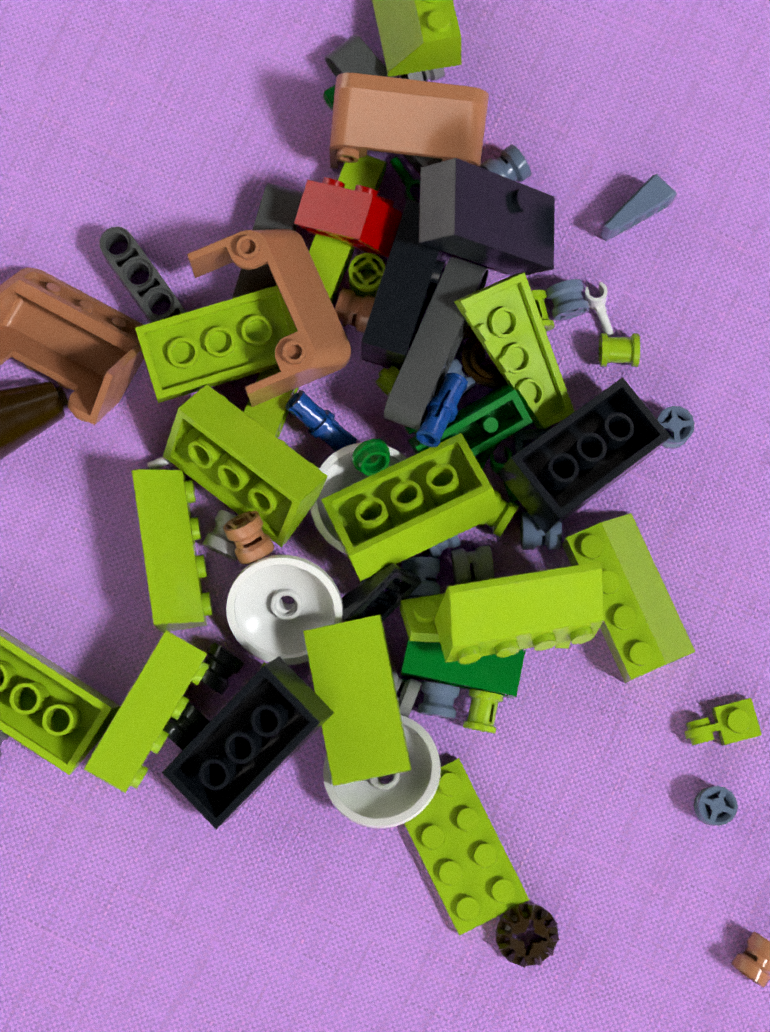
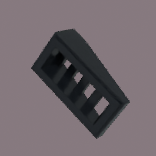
(372, 600)

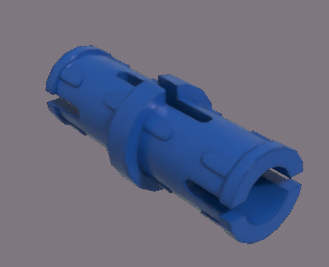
(442, 409)
(319, 421)

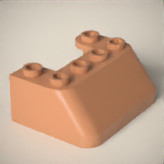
(69, 340)

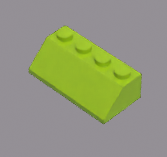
(418, 35)
(243, 463)
(411, 506)
(170, 549)
(637, 608)
(520, 612)
(49, 706)
(146, 711)

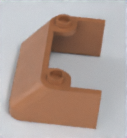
(406, 119)
(320, 340)

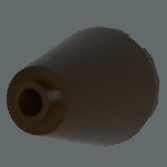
(27, 413)

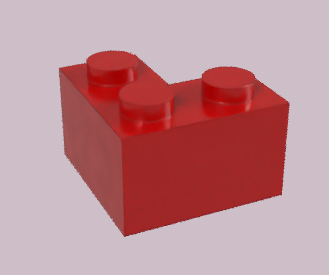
(349, 215)

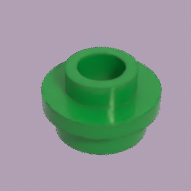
(371, 456)

